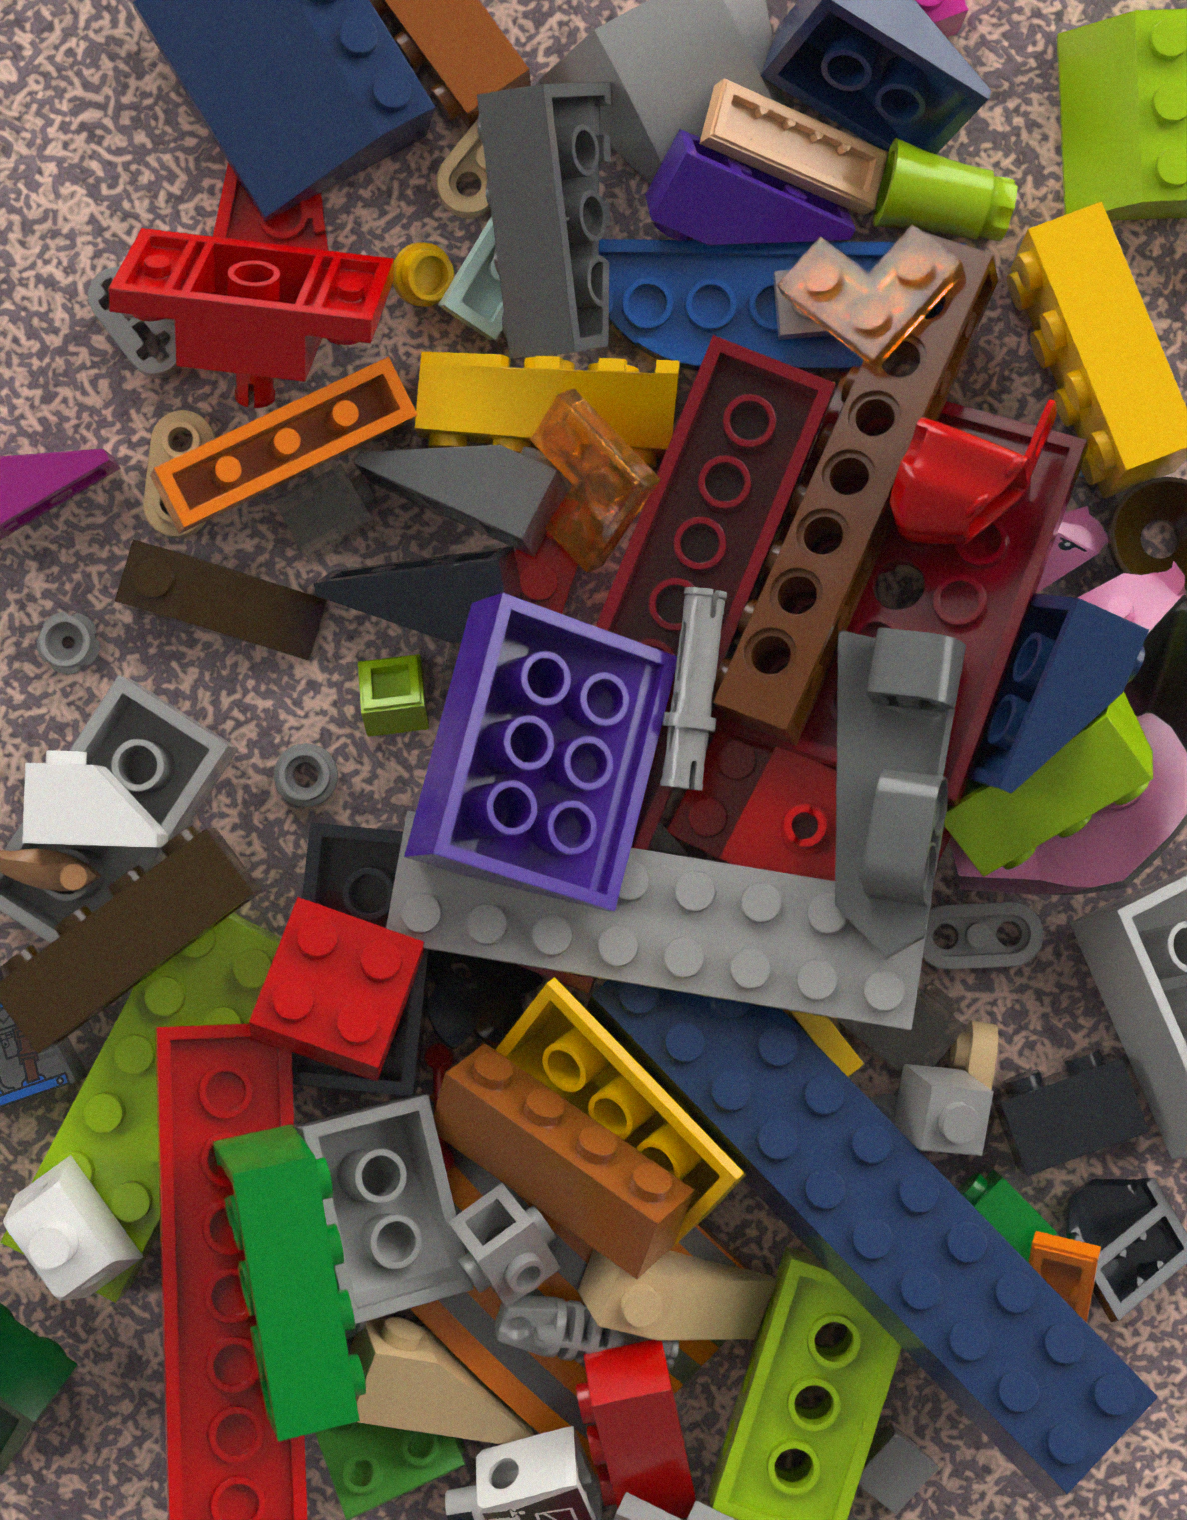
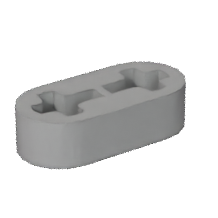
(125, 331)

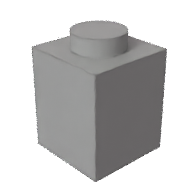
(943, 1109)

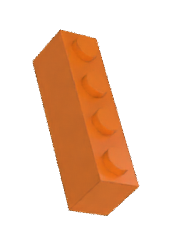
(283, 445)

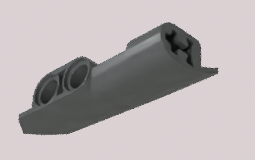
(891, 787)

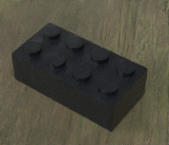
(355, 874)

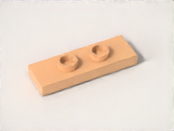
(793, 147)

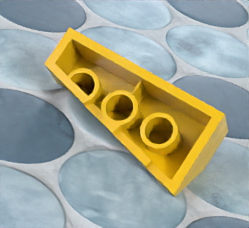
(490, 403)

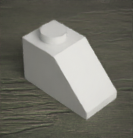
(83, 806)

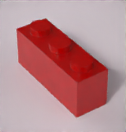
(636, 1427)

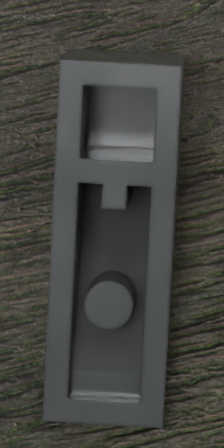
(477, 486)

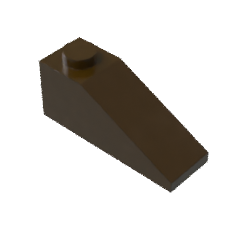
(219, 600)

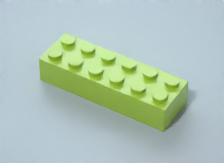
(114, 1116)

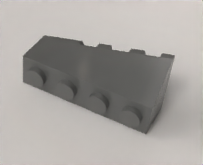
(548, 214)

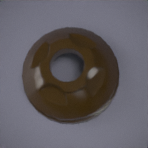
(1150, 501)

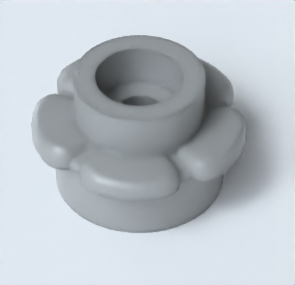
(51, 639)

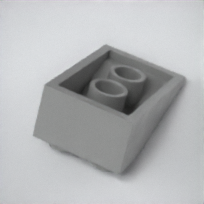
(389, 1205)

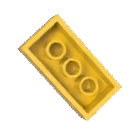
(1100, 350)

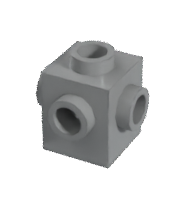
(504, 1245)

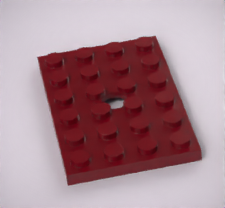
(969, 593)

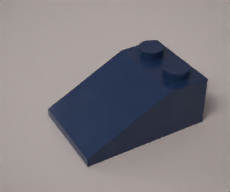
(876, 70)
(1060, 678)

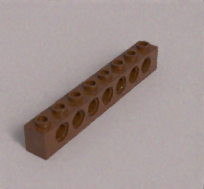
(784, 700)

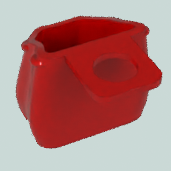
(960, 483)

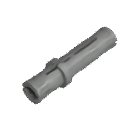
(693, 689)

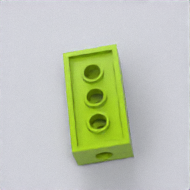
(769, 1421)

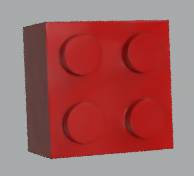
(336, 989)

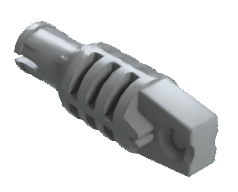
(562, 1330)

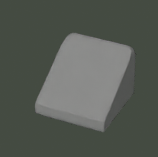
(895, 1469)

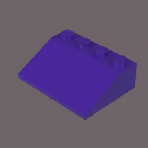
(542, 754)

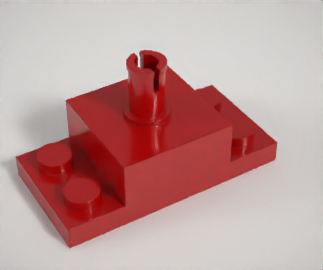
(251, 303)
(764, 809)

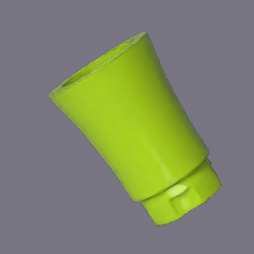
(942, 195)

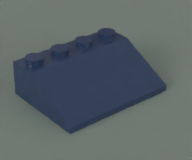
(291, 89)

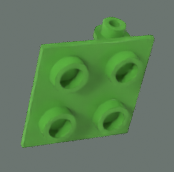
(382, 1462)

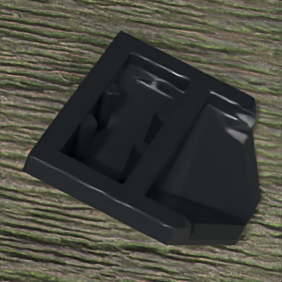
(1137, 1238)

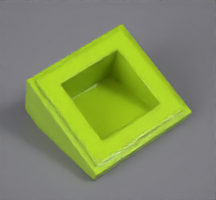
(392, 695)

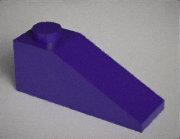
(732, 203)

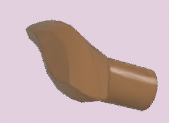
(47, 869)

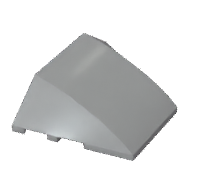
(665, 69)

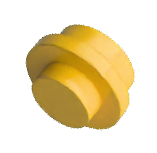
(422, 274)

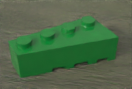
(291, 1281)

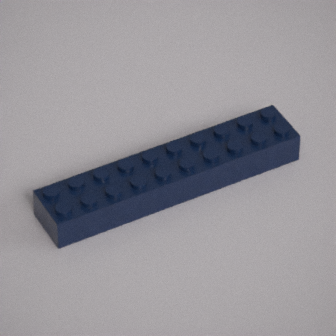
(887, 1227)

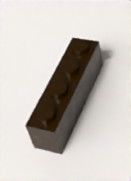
(125, 938)

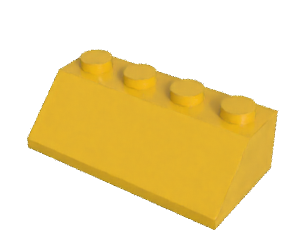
(594, 1072)

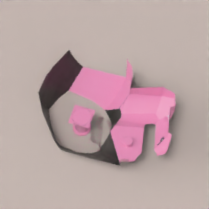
(1130, 836)

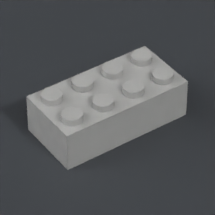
(163, 763)

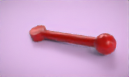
(440, 1059)

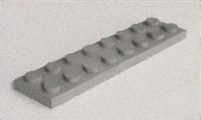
(673, 929)

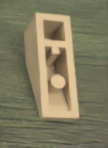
(677, 1298)
(426, 1388)

